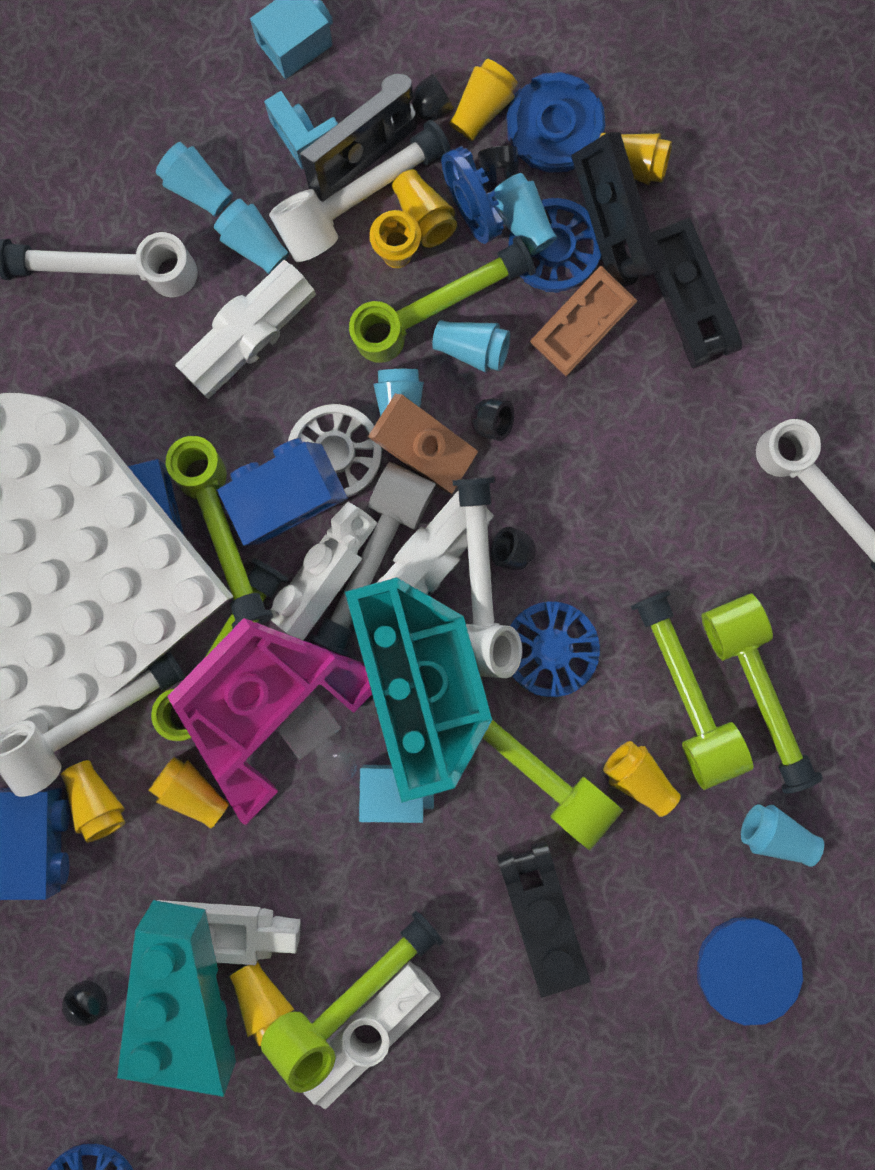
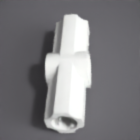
(246, 328)
(433, 549)
(391, 1012)

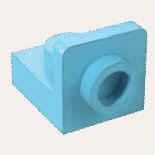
(294, 125)

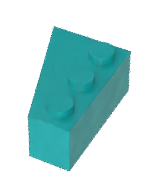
(174, 1005)

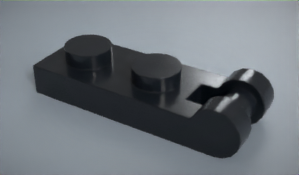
(361, 137)
(616, 210)
(694, 294)
(544, 921)

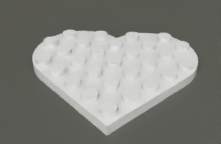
(87, 567)

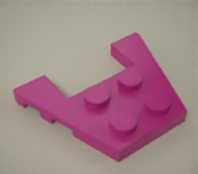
(247, 692)

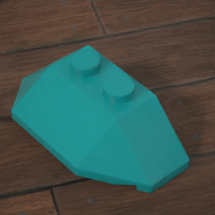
(420, 684)

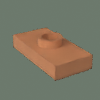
(583, 321)
(422, 443)

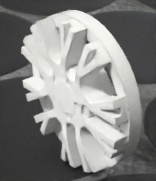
(339, 445)

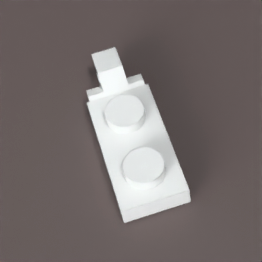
(323, 572)
(247, 932)

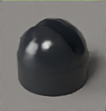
(430, 99)
(497, 158)
(487, 417)
(512, 549)
(89, 999)

